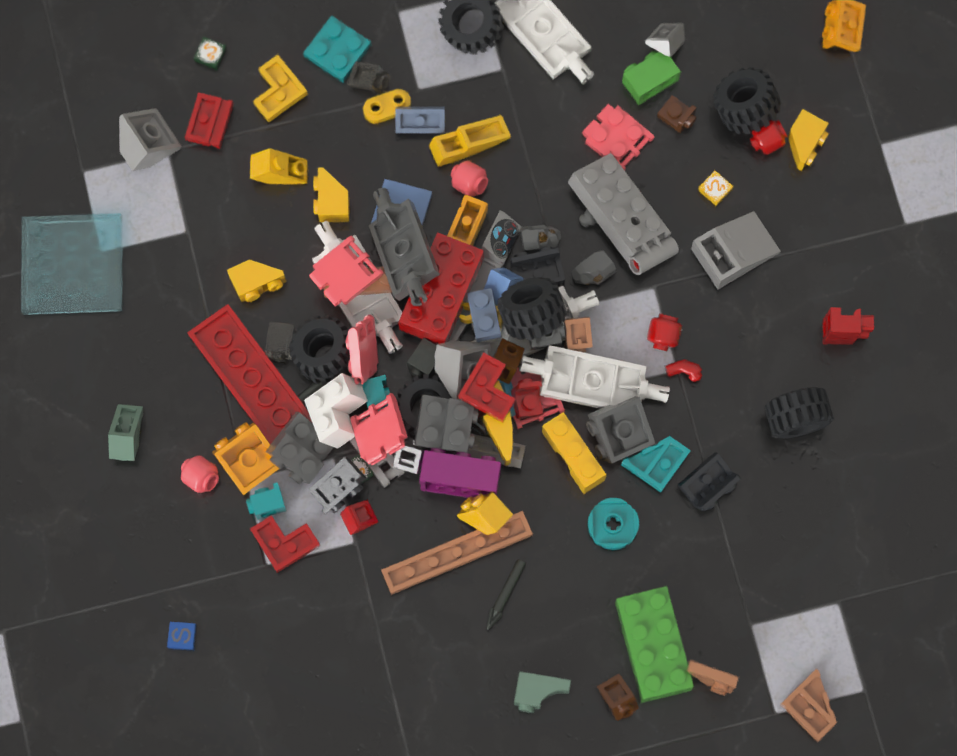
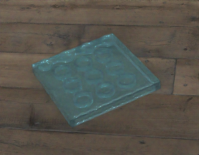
(71, 264)

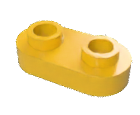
(386, 104)

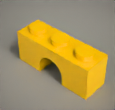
(578, 457)

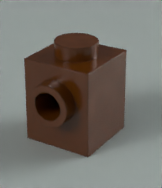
(509, 354)

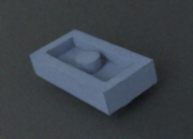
(420, 119)
(484, 315)

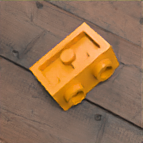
(844, 24)

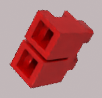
(846, 328)

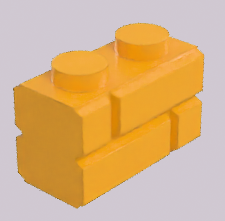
(468, 220)

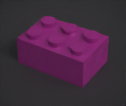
(459, 473)

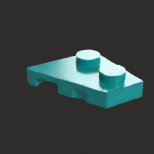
(658, 462)

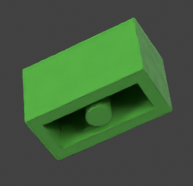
(650, 76)

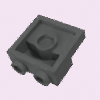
(445, 424)
(620, 430)
(299, 449)

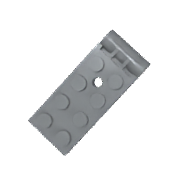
(623, 214)

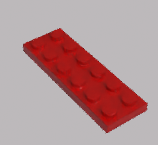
(247, 372)

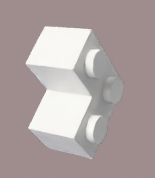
(331, 409)

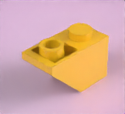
(805, 136)
(278, 168)
(332, 198)
(255, 278)
(484, 513)

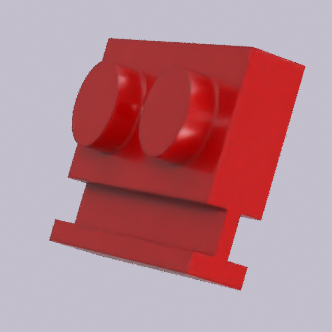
(209, 120)

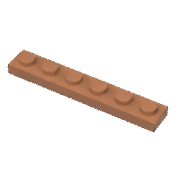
(454, 554)

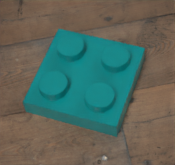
(337, 49)

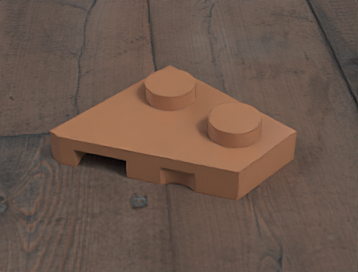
(718, 681)
(811, 706)

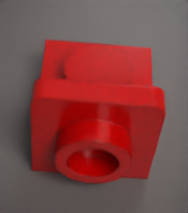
(527, 399)

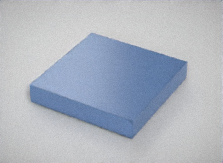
(400, 192)

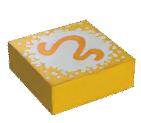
(715, 188)

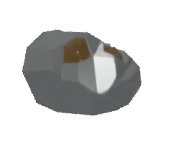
(538, 237)
(594, 269)

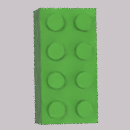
(654, 644)

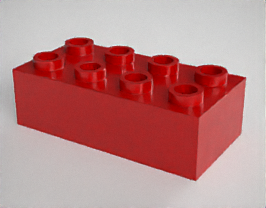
(446, 293)

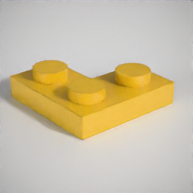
(284, 92)

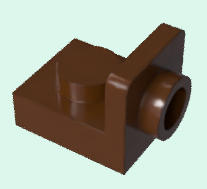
(677, 114)
(618, 697)

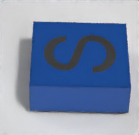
(181, 636)

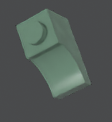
(124, 432)
(535, 688)

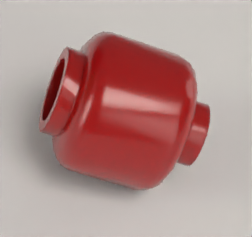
(769, 138)
(664, 332)

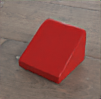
(358, 517)

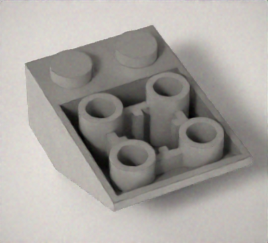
(734, 249)

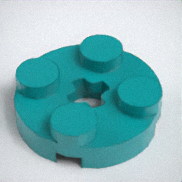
(623, 513)

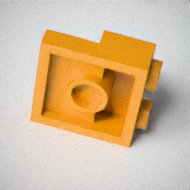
(245, 457)

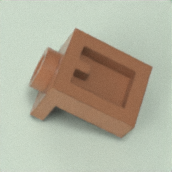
(578, 334)

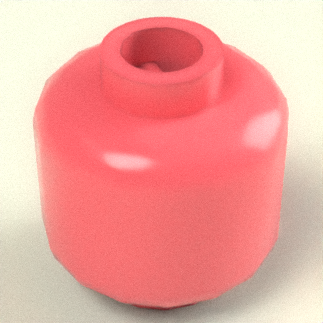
(469, 178)
(199, 474)

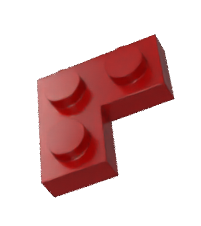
(480, 389)
(283, 549)

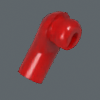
(684, 366)

